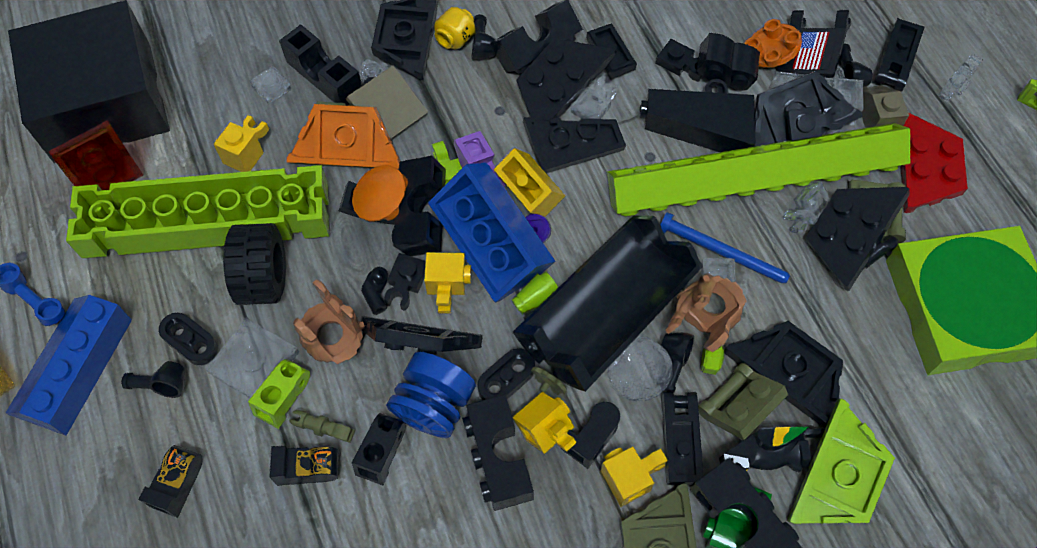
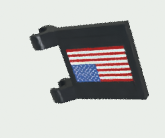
(819, 46)

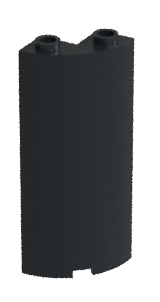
(608, 302)

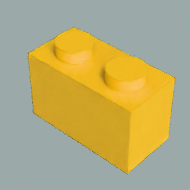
(529, 182)

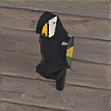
(774, 448)

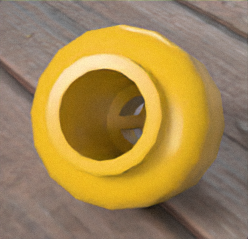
(454, 28)

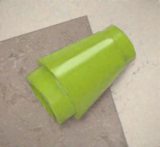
(535, 292)

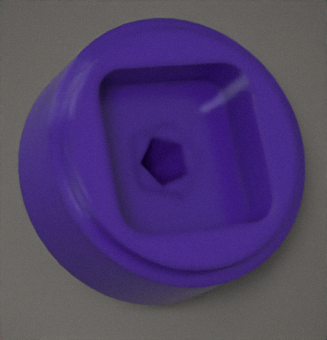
(540, 225)

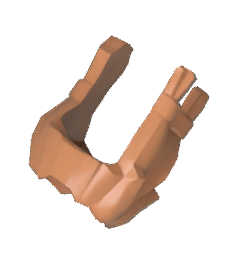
(697, 296)
(329, 312)

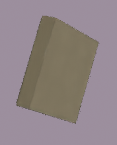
(392, 98)

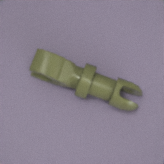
(322, 425)

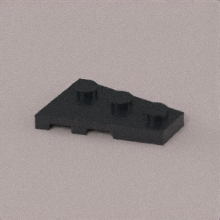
(568, 143)

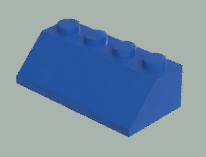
(490, 230)
(70, 364)

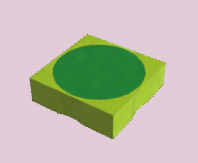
(969, 298)

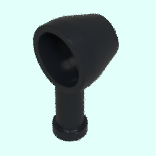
(481, 42)
(854, 69)
(679, 349)
(166, 381)

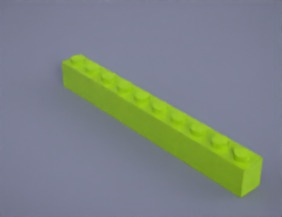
(758, 168)

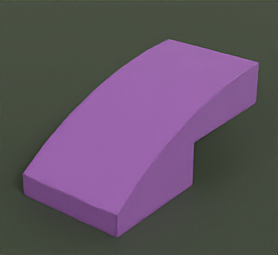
(473, 150)

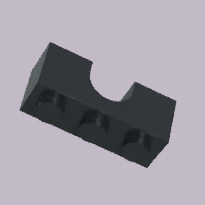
(518, 50)
(332, 77)
(416, 230)
(505, 482)
(730, 488)

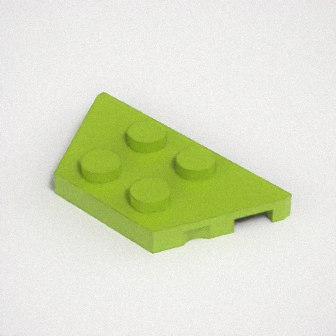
(843, 474)

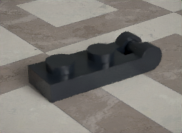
(899, 54)
(682, 438)

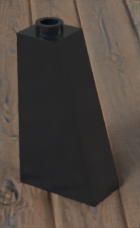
(701, 118)

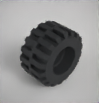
(254, 264)

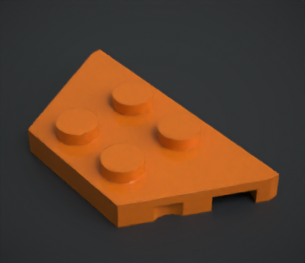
(344, 138)

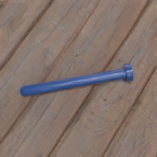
(723, 249)

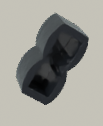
(728, 61)

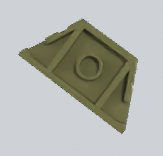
(662, 523)

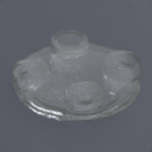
(641, 370)

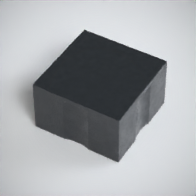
(87, 72)

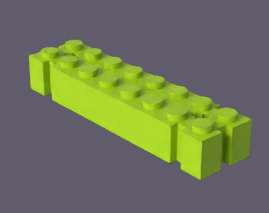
(195, 210)

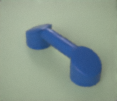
(12, 281)

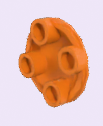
(776, 43)
(379, 193)

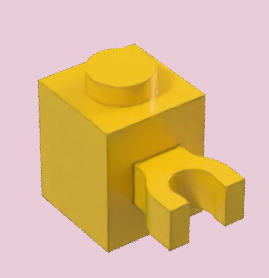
(240, 145)
(445, 277)
(546, 423)
(630, 475)

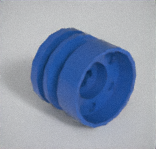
(431, 394)

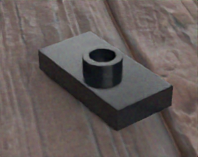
(608, 37)

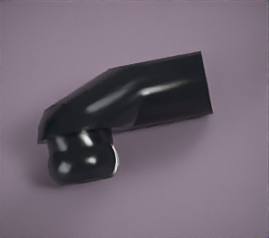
(885, 246)
(373, 288)

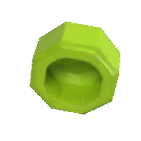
(712, 361)

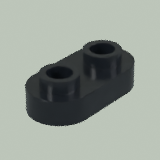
(189, 340)
(504, 376)

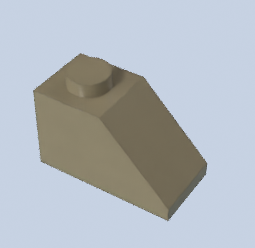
(883, 106)

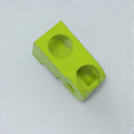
(279, 392)

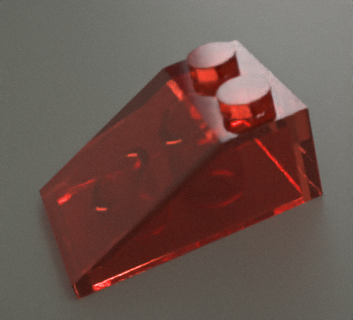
(96, 158)

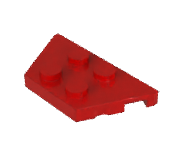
(935, 165)

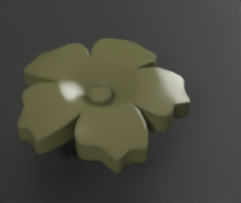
(548, 380)

